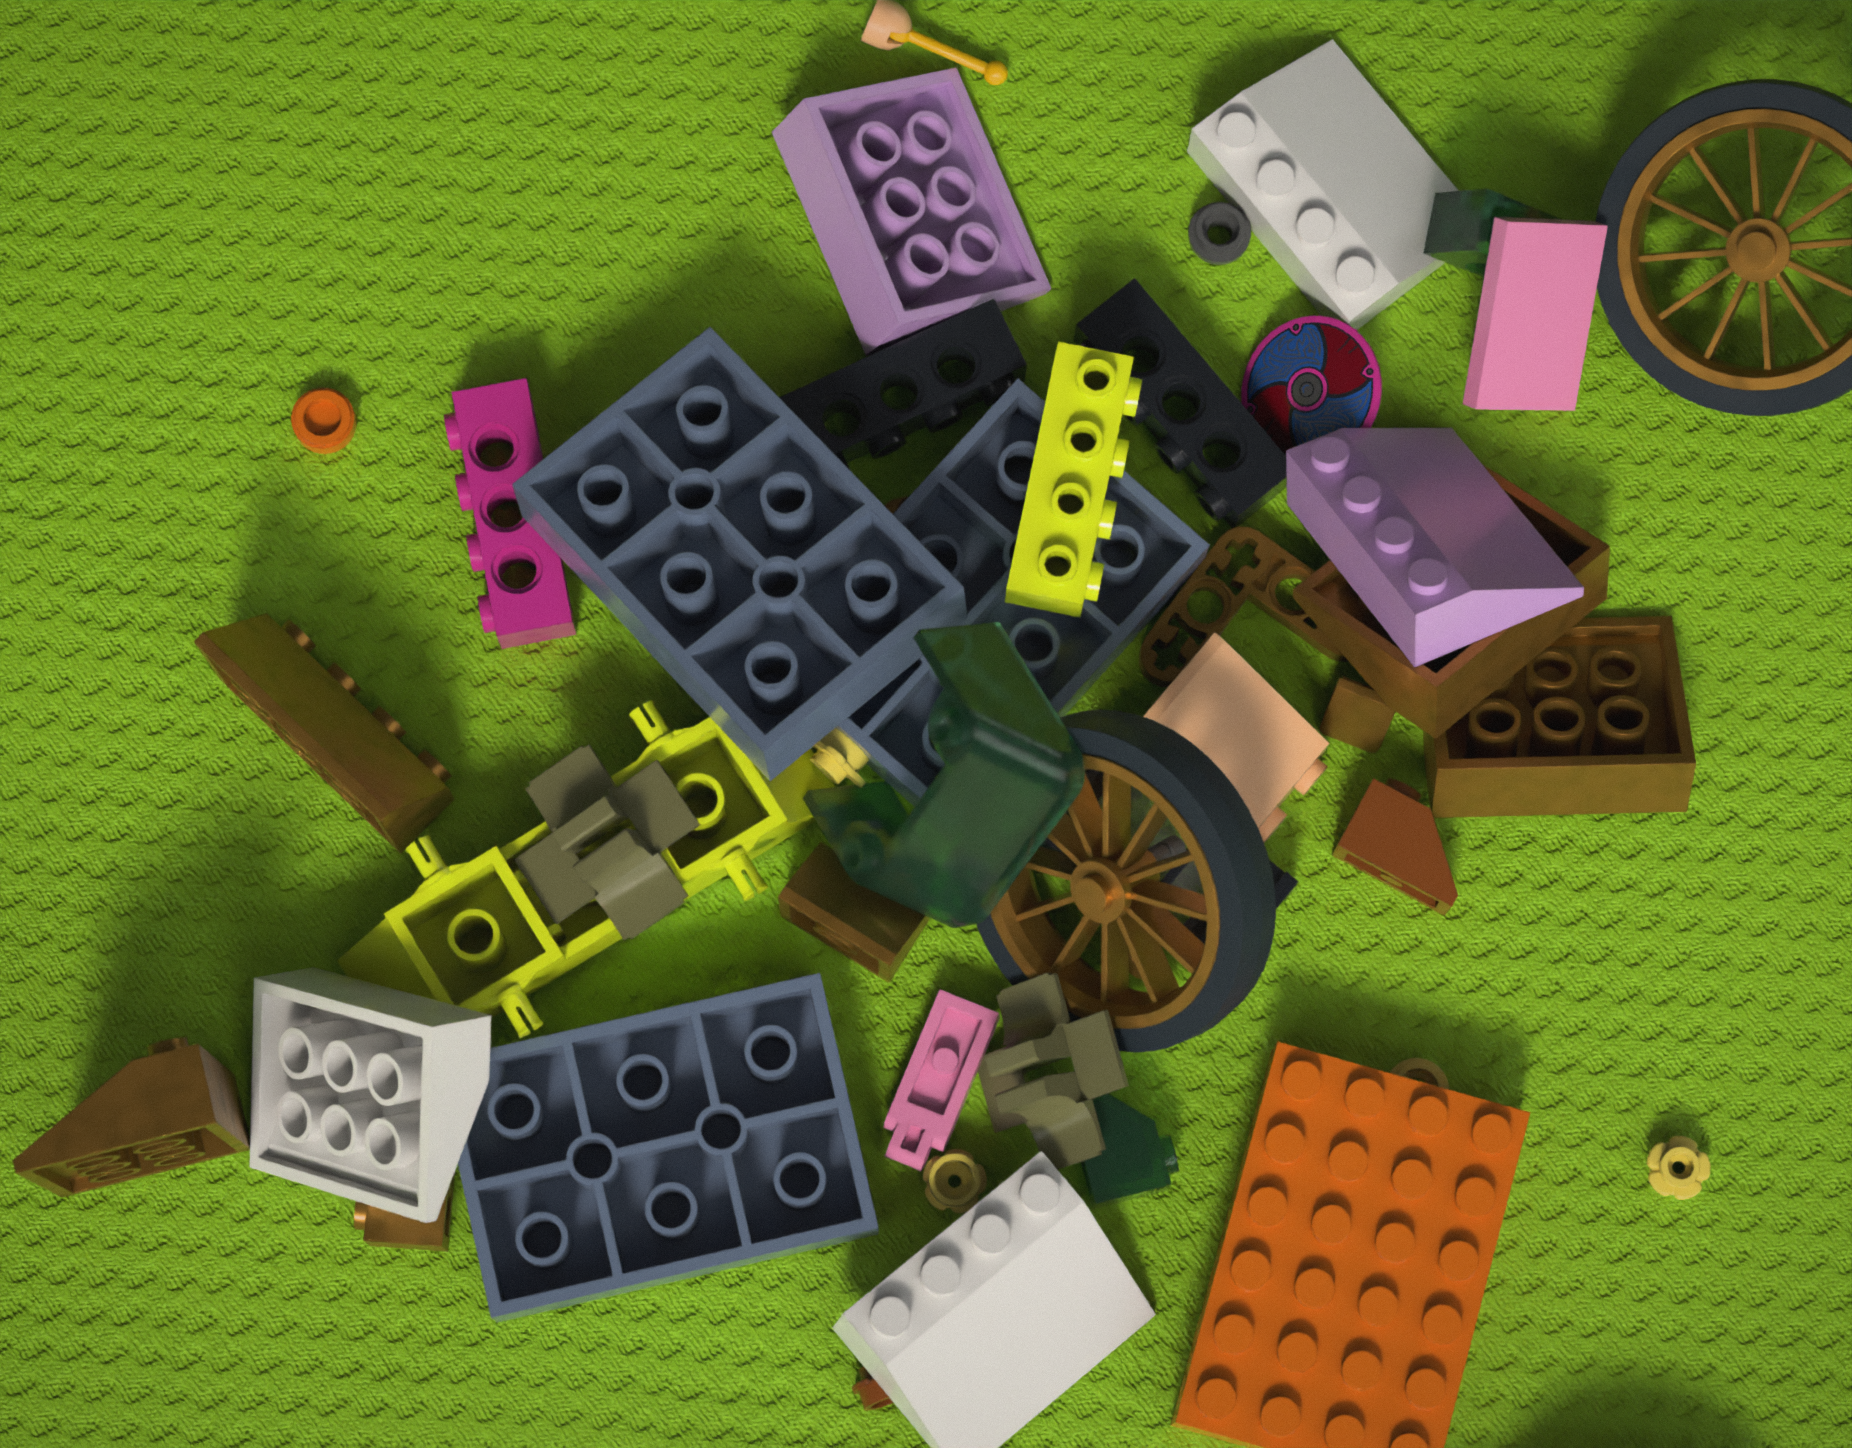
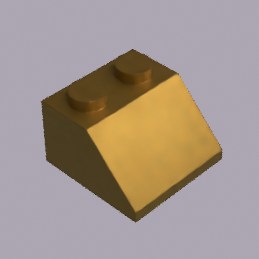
(849, 916)

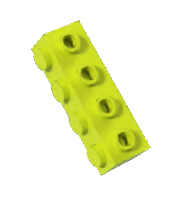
(1070, 480)

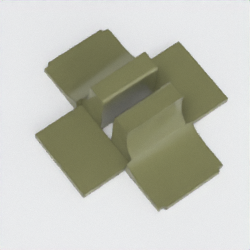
(626, 871)
(1056, 1105)

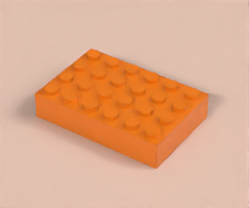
(1350, 1260)

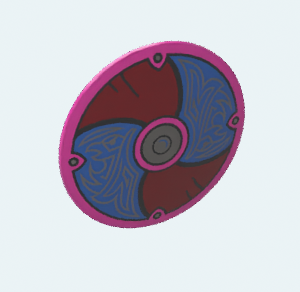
(1312, 381)

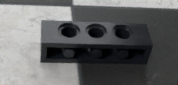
(974, 337)
(1234, 493)

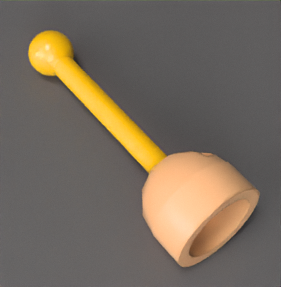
(892, 27)

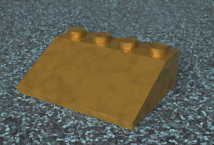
(1455, 683)
(328, 726)
(1574, 731)
(142, 1122)

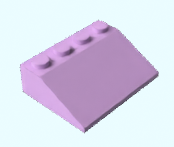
(908, 205)
(1424, 536)

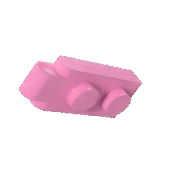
(938, 1078)

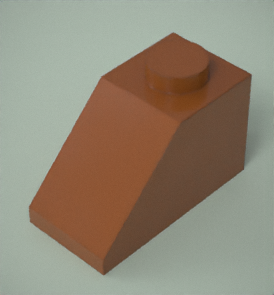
(1399, 845)

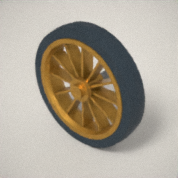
(1754, 249)
(1120, 887)

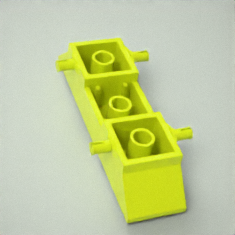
(486, 939)

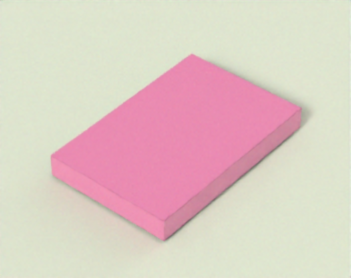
(1534, 314)

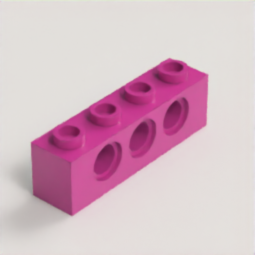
(542, 608)

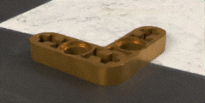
(1256, 585)

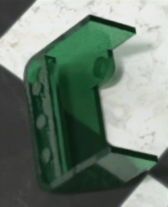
(989, 807)

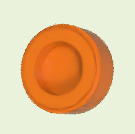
(323, 420)

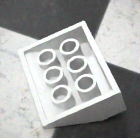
(1326, 183)
(363, 1088)
(997, 1313)

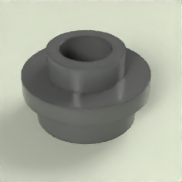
(1219, 215)

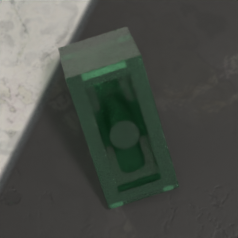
(1134, 1159)

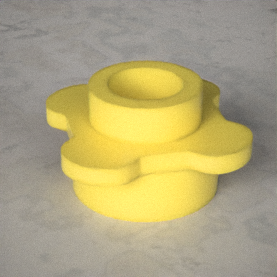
(839, 758)

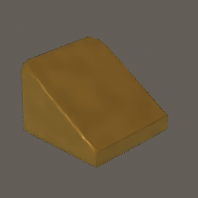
(1356, 716)

